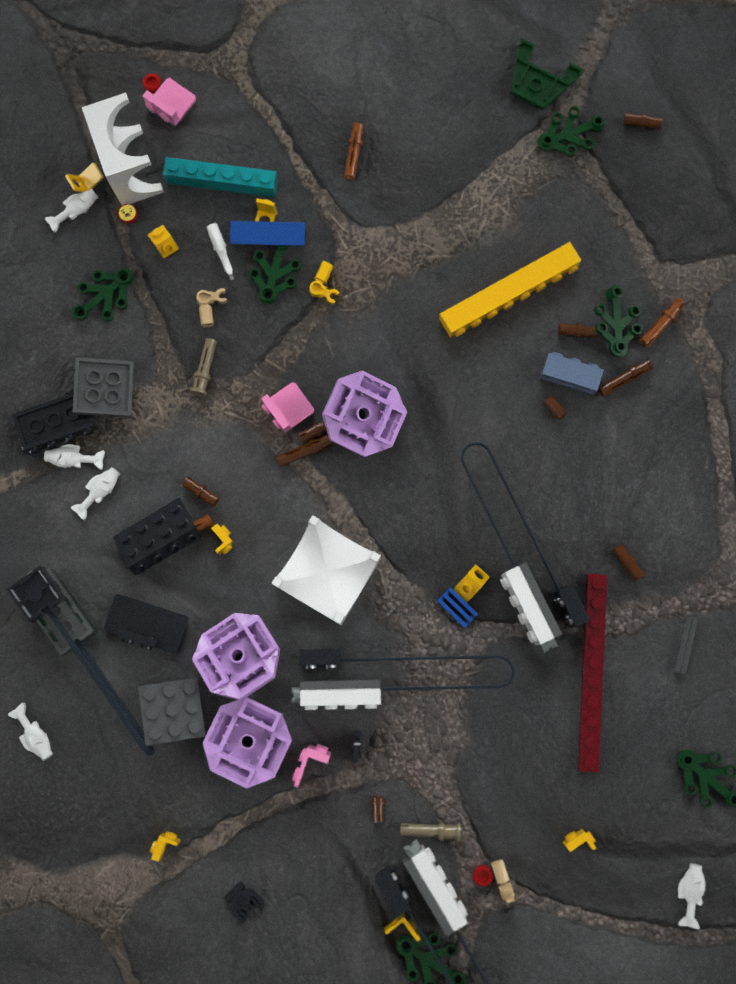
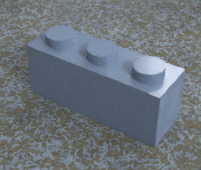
(571, 373)

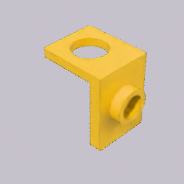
(87, 179)
(266, 208)
(471, 583)
(407, 922)

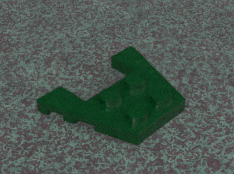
(536, 84)

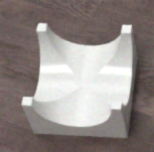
(111, 145)
(327, 571)

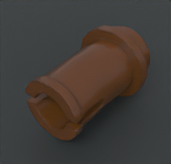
(555, 407)
(378, 808)

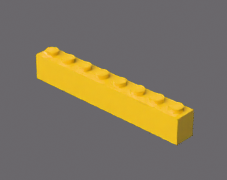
(509, 290)

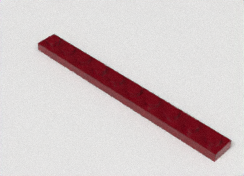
(592, 673)

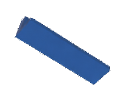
(267, 233)

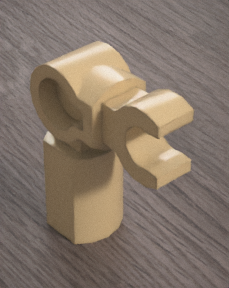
(204, 299)
(502, 878)

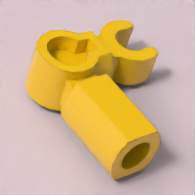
(317, 288)

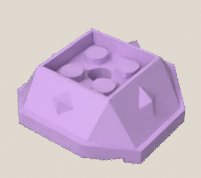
(382, 414)
(221, 645)
(226, 748)

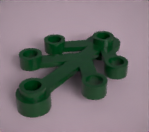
(568, 133)
(273, 274)
(104, 292)
(616, 323)
(705, 776)
(426, 958)

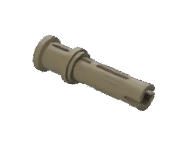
(202, 375)
(436, 831)

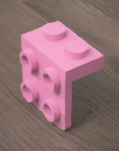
(170, 101)
(287, 407)
(317, 752)

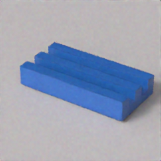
(455, 616)

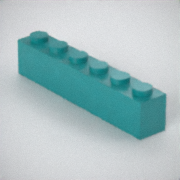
(220, 177)

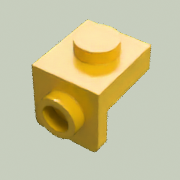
(163, 241)
(223, 533)
(574, 840)
(158, 847)

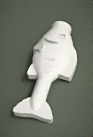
(75, 205)
(220, 247)
(69, 456)
(99, 487)
(34, 738)
(692, 889)

